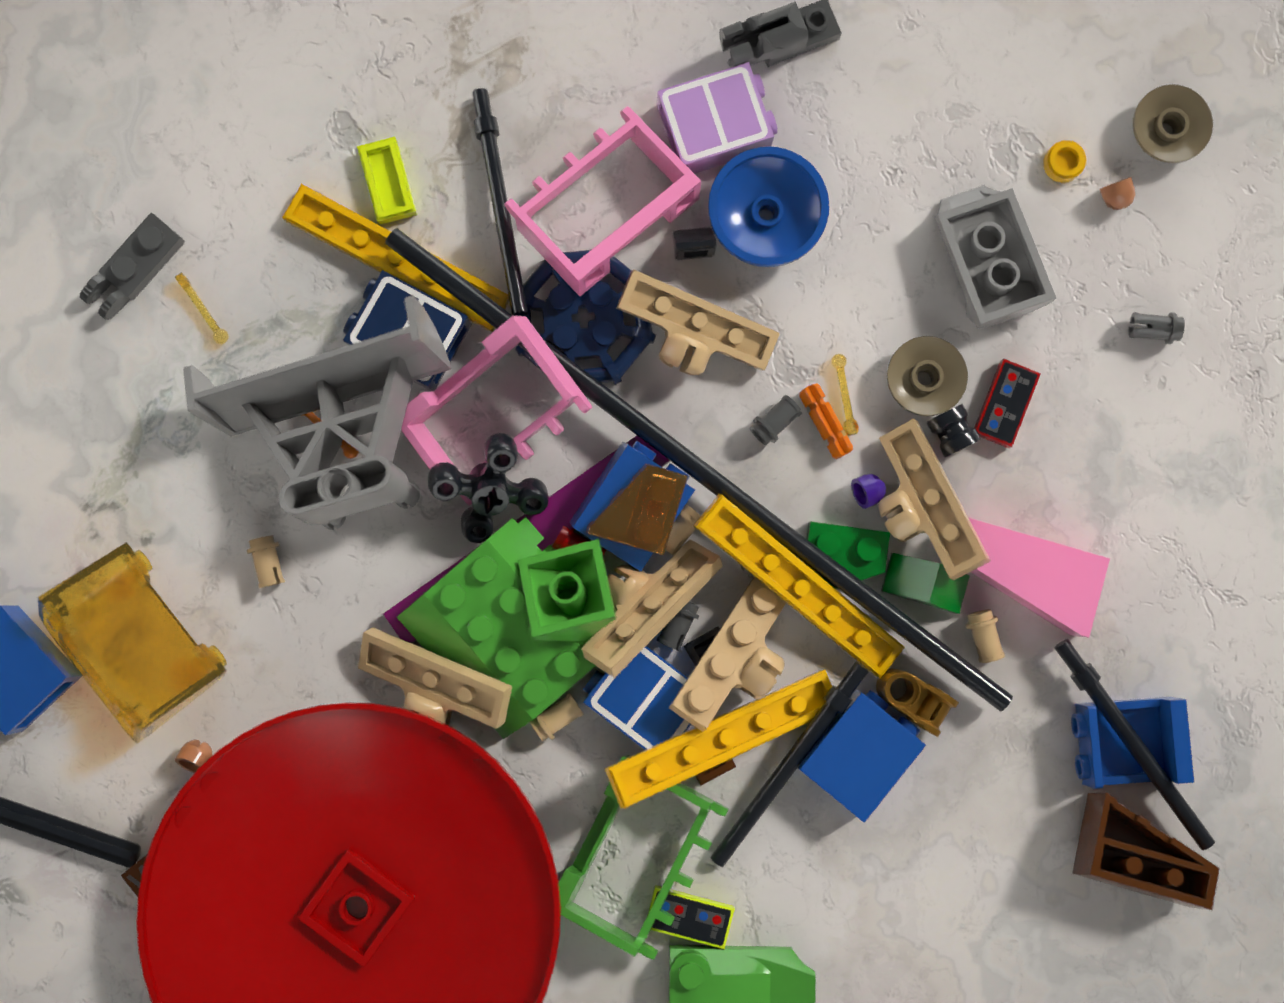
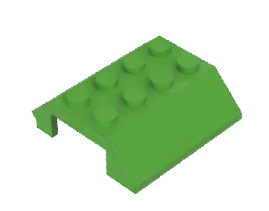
(483, 623)

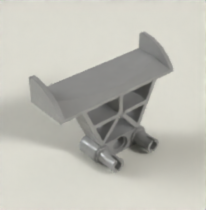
(323, 384)

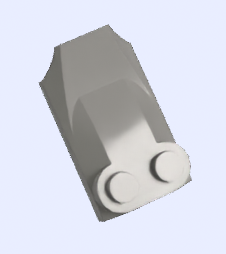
(993, 255)

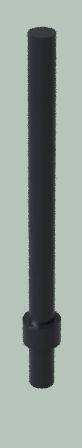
(487, 131)
(1088, 679)
(837, 701)

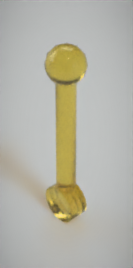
(219, 335)
(850, 425)

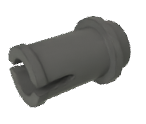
(1161, 327)
(775, 420)
(677, 629)

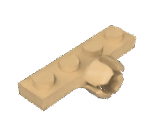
(695, 326)
(928, 502)
(648, 604)
(734, 658)
(434, 683)

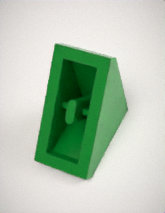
(924, 583)

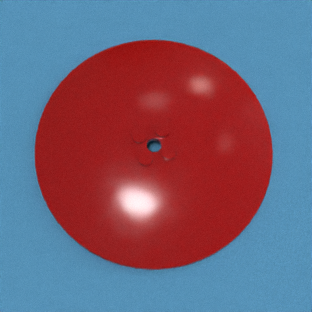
(338, 805)

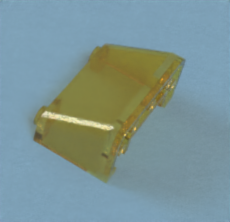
(128, 642)

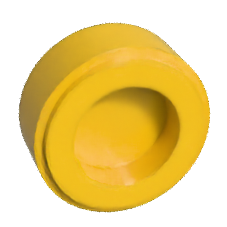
(1064, 161)

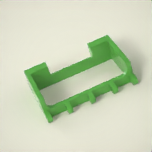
(575, 874)

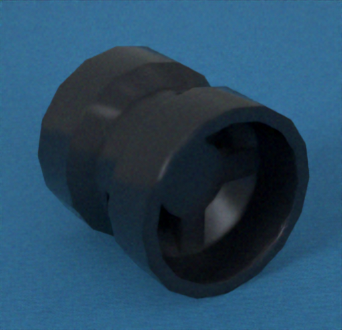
(953, 430)

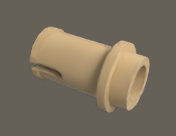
(682, 529)
(266, 561)
(985, 635)
(556, 717)

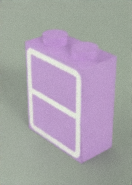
(716, 117)

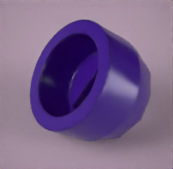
(868, 490)

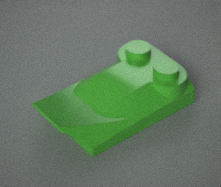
(739, 975)

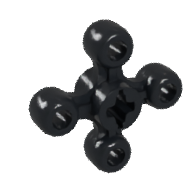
(488, 488)

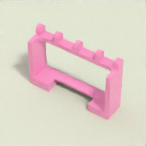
(669, 204)
(497, 344)

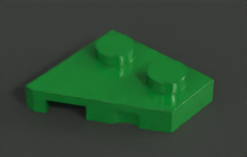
(856, 549)

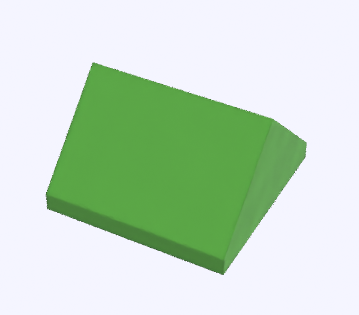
(567, 593)

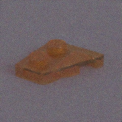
(643, 510)

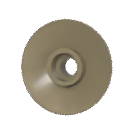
(1184, 112)
(941, 362)

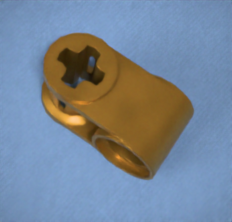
(921, 702)

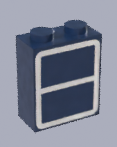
(386, 312)

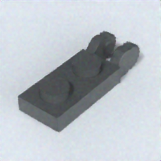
(133, 265)

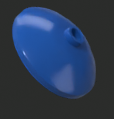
(771, 181)

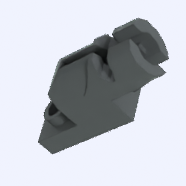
(780, 34)

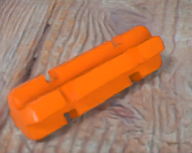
(826, 421)

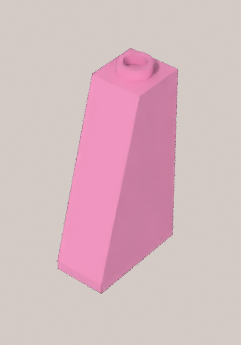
(1043, 576)

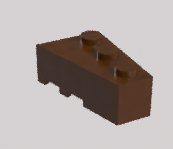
(1137, 856)

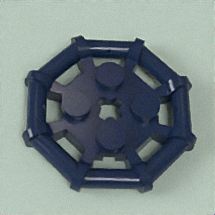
(601, 333)

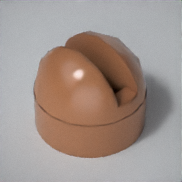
(1119, 194)
(193, 755)

